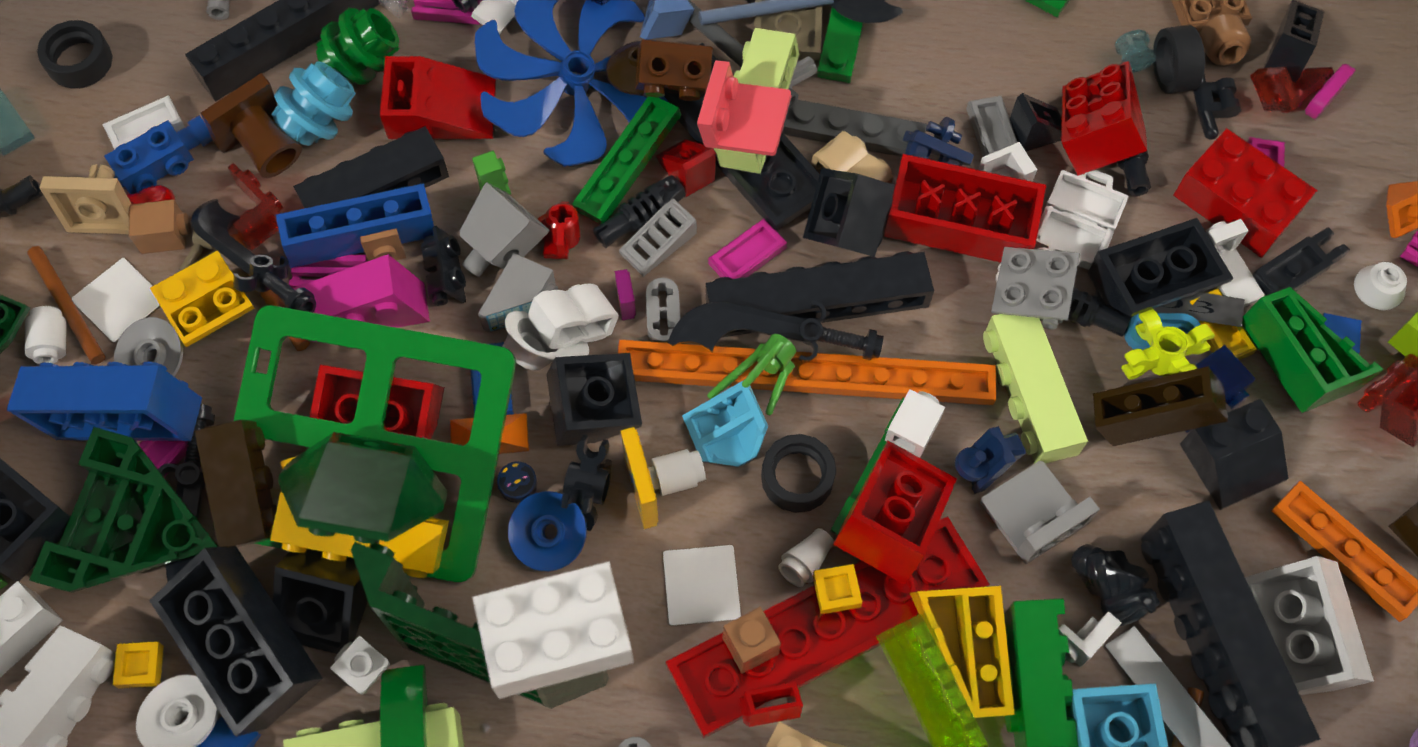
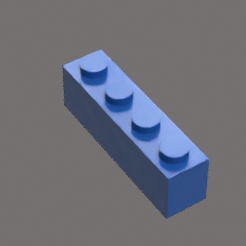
(336, 227)

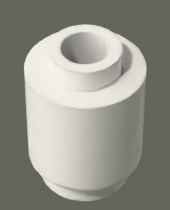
(45, 335)
(677, 471)

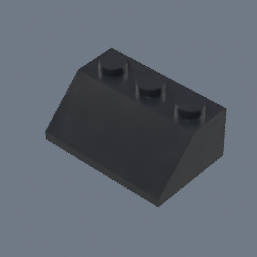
(1158, 268)

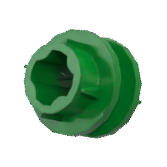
(358, 44)

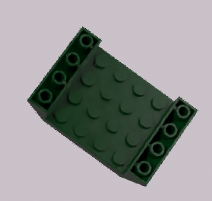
(437, 632)

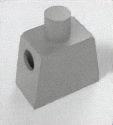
(498, 229)

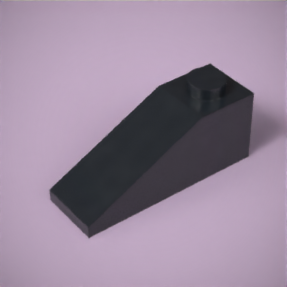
(1295, 39)

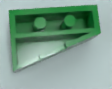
(1304, 352)

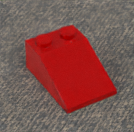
(896, 513)

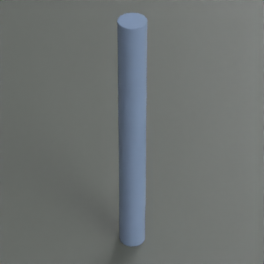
(756, 9)

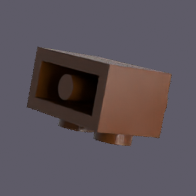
(673, 69)

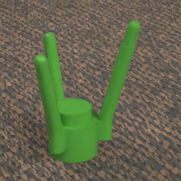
(771, 357)

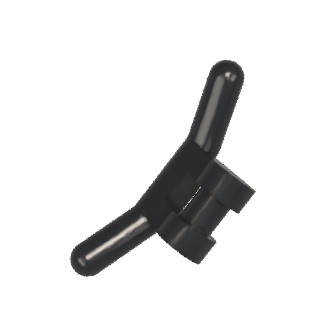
(1208, 109)

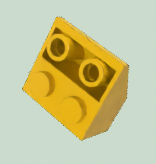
(201, 299)

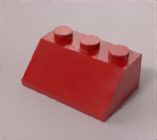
(411, 406)

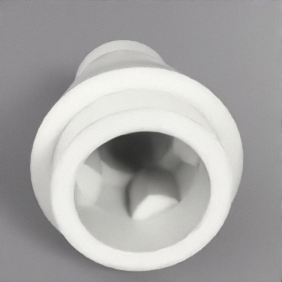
(805, 557)

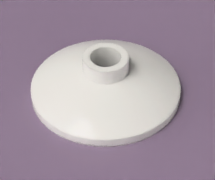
(165, 708)

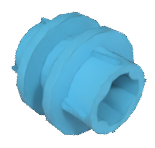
(310, 107)

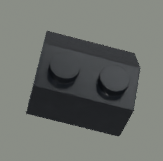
(849, 211)
(592, 397)
(1238, 455)
(319, 599)

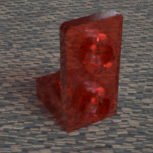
(1280, 93)
(260, 222)

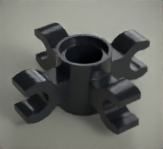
(588, 480)

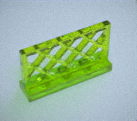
(930, 685)

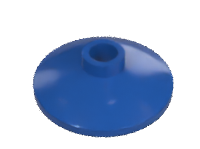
(528, 528)

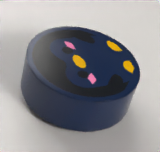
(517, 481)

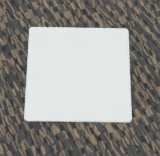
(116, 299)
(701, 585)

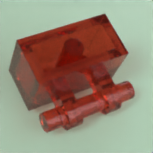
(1399, 399)

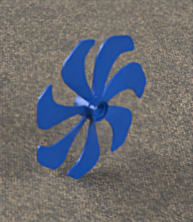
(528, 115)

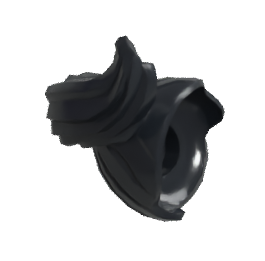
(1116, 582)

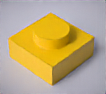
(837, 589)
(138, 665)

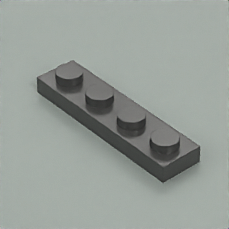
(825, 122)

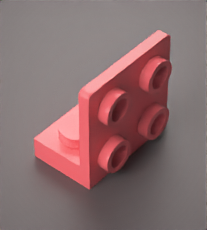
(742, 114)

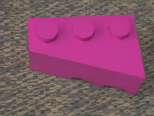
(372, 293)

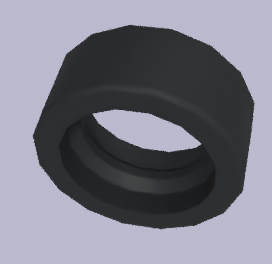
(69, 34)
(1179, 59)
(793, 445)

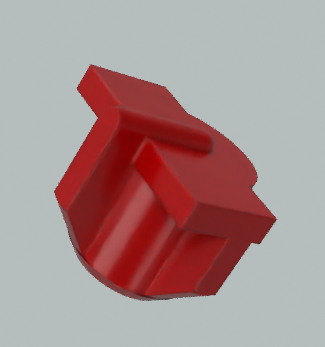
(563, 232)

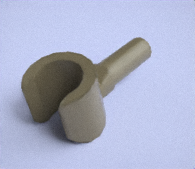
(197, 248)

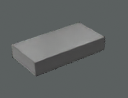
(991, 124)

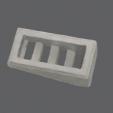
(651, 229)

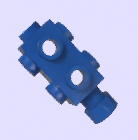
(157, 154)

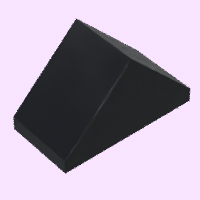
(1035, 122)

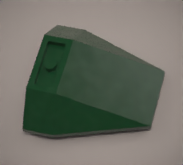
(361, 488)

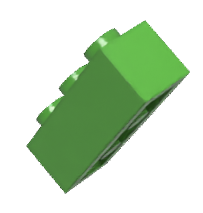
(491, 170)

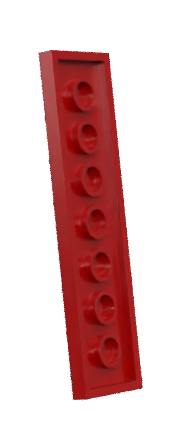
(816, 641)

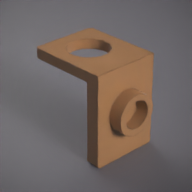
(383, 243)

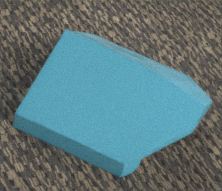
(728, 427)

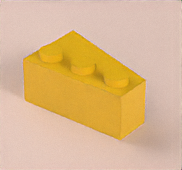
(973, 642)

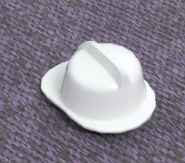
(529, 346)

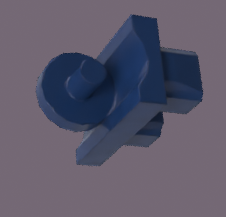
(922, 144)
(988, 458)

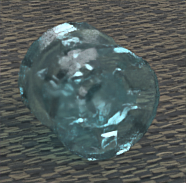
(1135, 49)

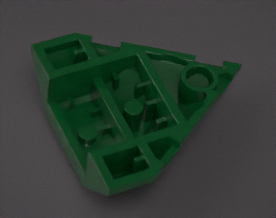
(121, 521)

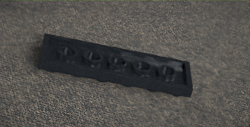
(786, 180)

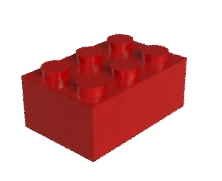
(1244, 184)

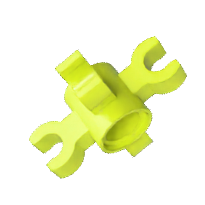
(1167, 347)

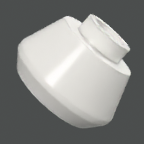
(1381, 285)

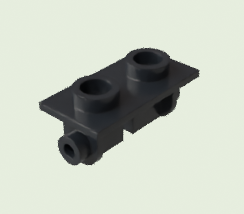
(442, 253)

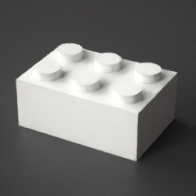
(552, 630)

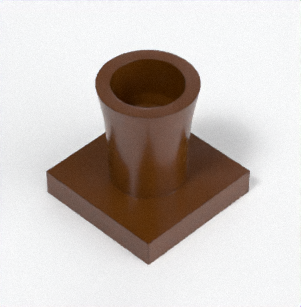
(247, 119)

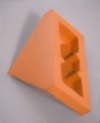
(1402, 208)
(514, 436)

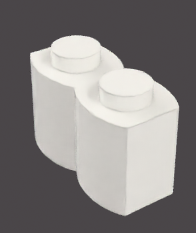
(572, 315)

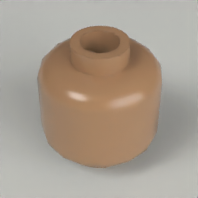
(1225, 39)

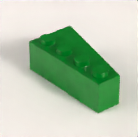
(1037, 680)

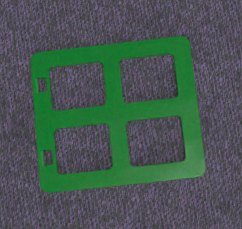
(384, 345)

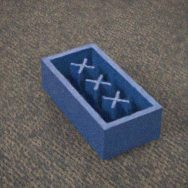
(117, 397)

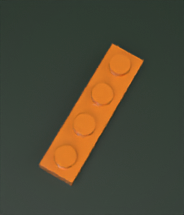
(1355, 553)

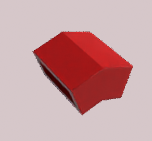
(771, 714)

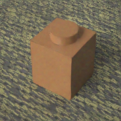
(158, 226)
(751, 640)

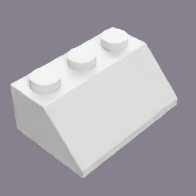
(1312, 624)

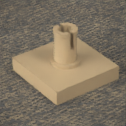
(89, 203)

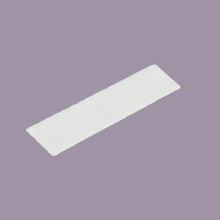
(1177, 706)

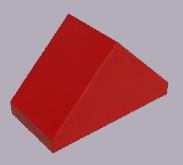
(690, 164)

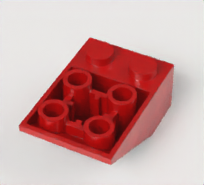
(435, 96)
(1102, 119)

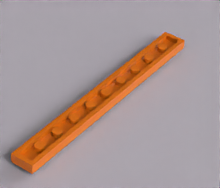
(823, 375)

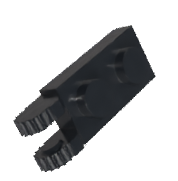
(1299, 264)

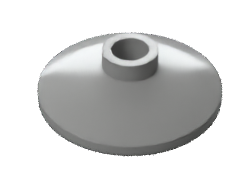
(145, 340)

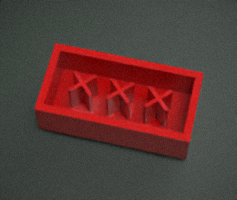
(963, 209)

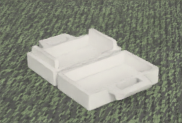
(1081, 215)

